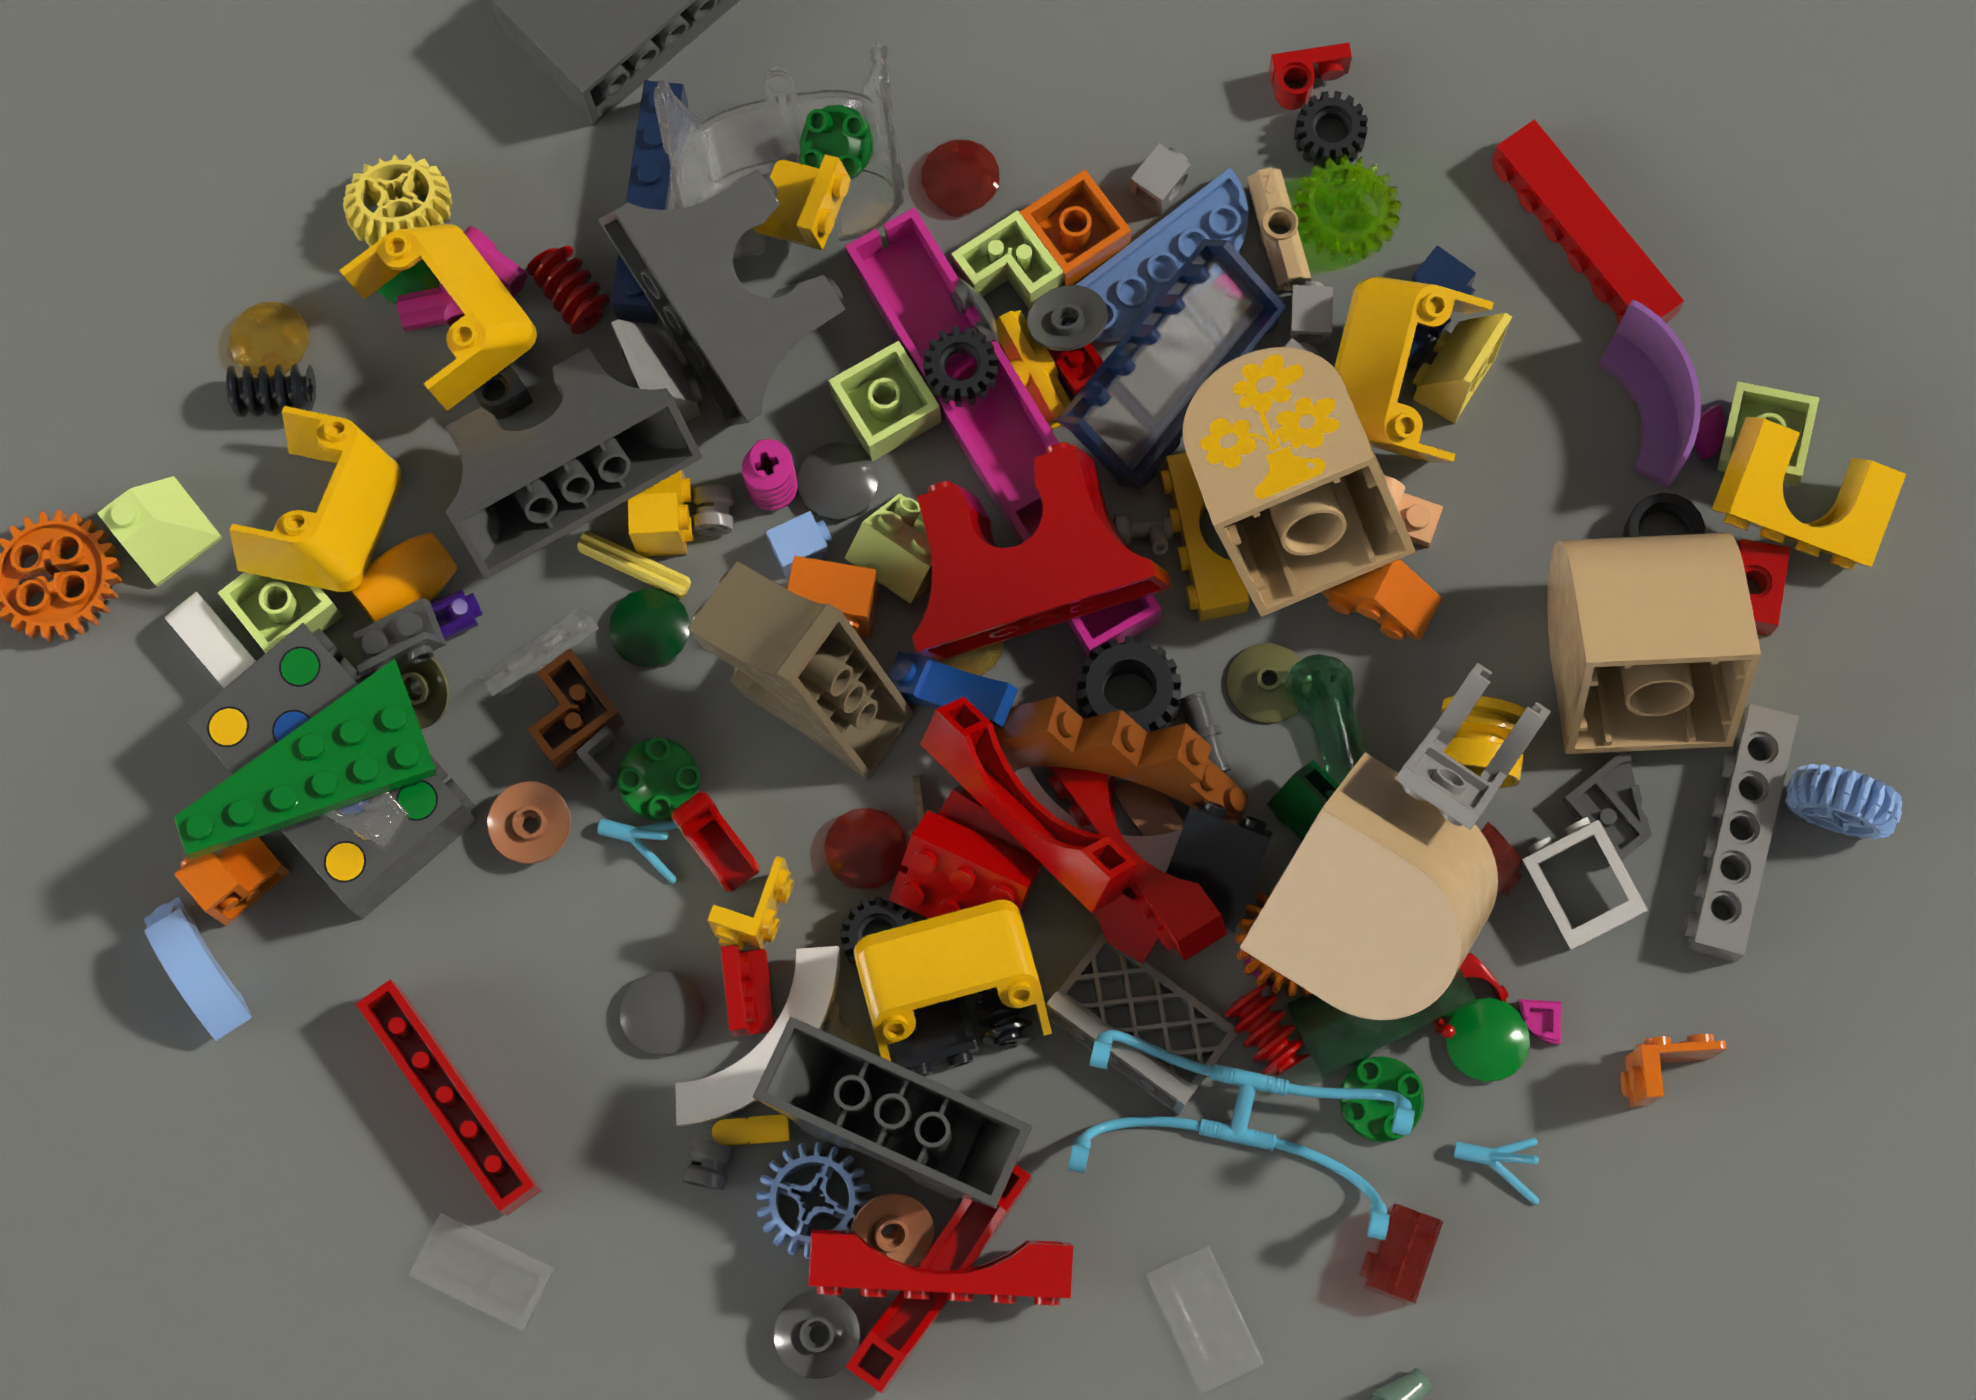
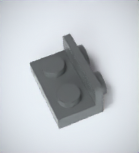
(406, 635)

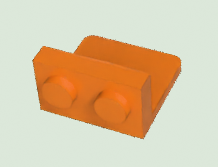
(1643, 1073)

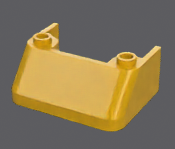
(494, 324)
(1377, 352)
(340, 539)
(946, 961)

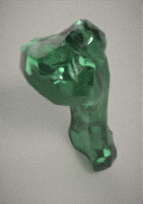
(1324, 693)

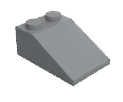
(658, 365)

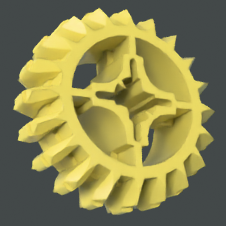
(395, 191)

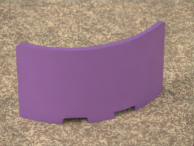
(1663, 383)

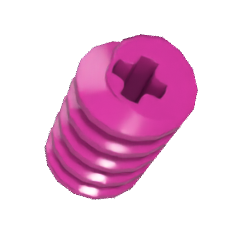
(769, 475)

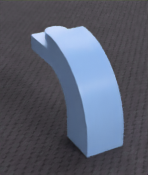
(194, 969)

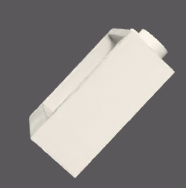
(1607, 921)

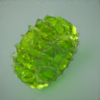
(1323, 189)

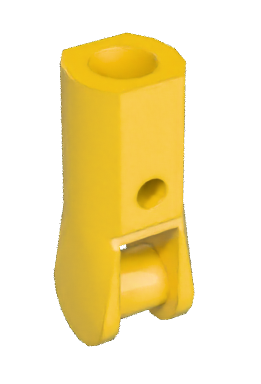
(752, 1130)

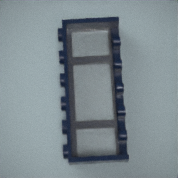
(1140, 394)

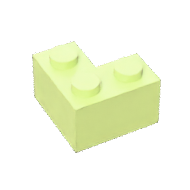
(1010, 254)

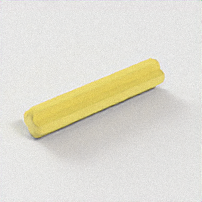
(633, 564)

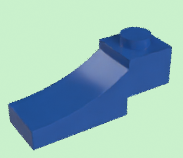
(936, 684)

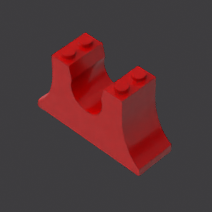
(1058, 574)

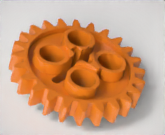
(57, 609)

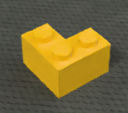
(661, 518)

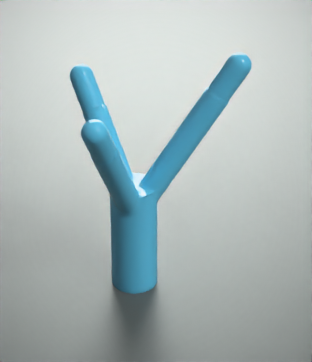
(634, 834)
(1504, 1153)

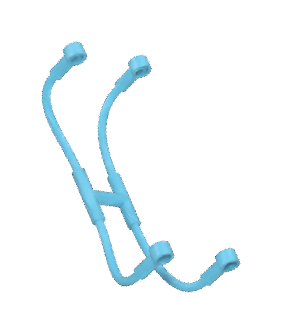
(1238, 1129)

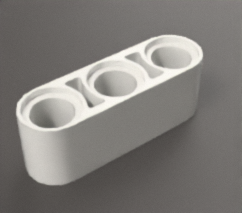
(210, 639)

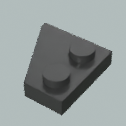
(1614, 801)

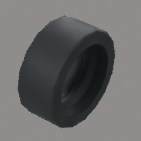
(1665, 502)

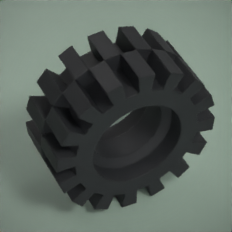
(1336, 109)
(955, 343)
(866, 914)

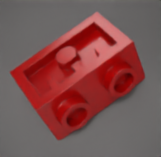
(747, 991)

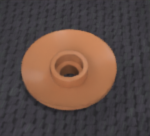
(515, 808)
(911, 1232)

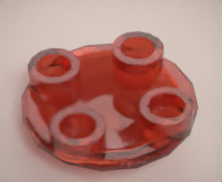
(960, 176)
(865, 848)

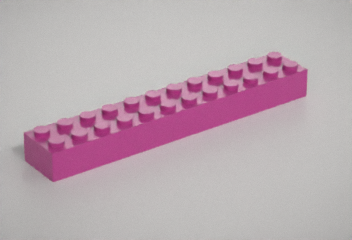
(999, 434)

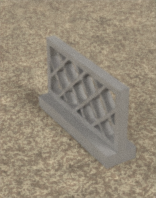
(1134, 1064)

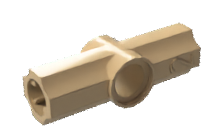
(1274, 208)

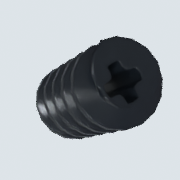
(268, 392)
(1002, 1021)

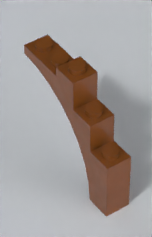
(1113, 744)

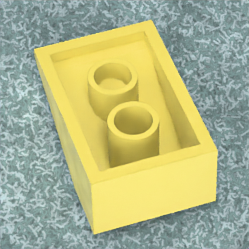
(1460, 364)

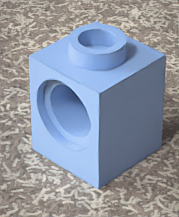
(799, 538)

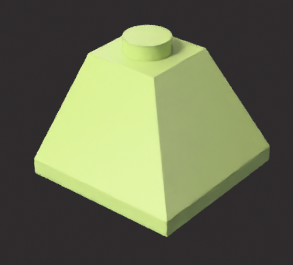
(160, 527)

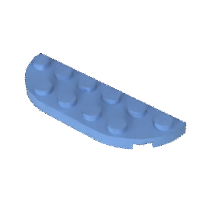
(1148, 263)

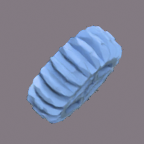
(1844, 801)
(805, 1219)

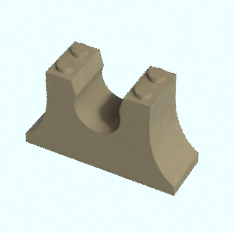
(803, 666)

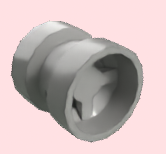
(713, 510)

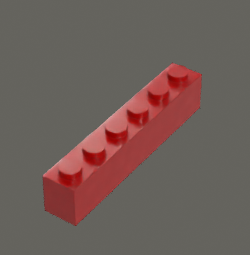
(1582, 224)
(448, 1097)

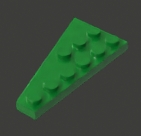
(335, 759)

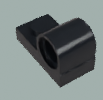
(514, 398)

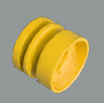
(1484, 734)

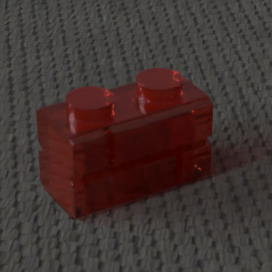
(1404, 1255)

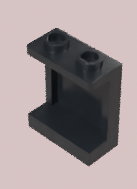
(1220, 856)
(940, 1036)

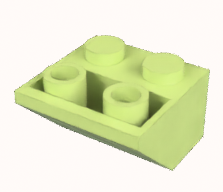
(896, 546)

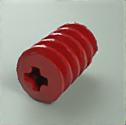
(568, 288)
(1266, 1032)

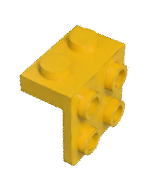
(807, 201)
(754, 931)

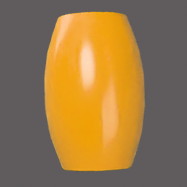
(404, 575)

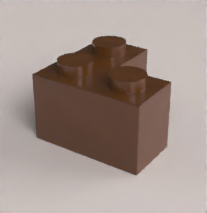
(580, 712)

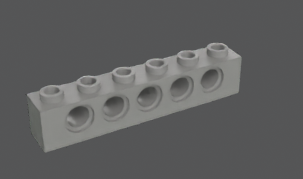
(1775, 735)

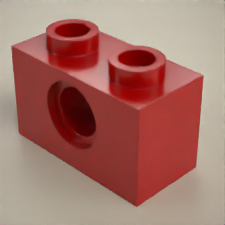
(1768, 568)

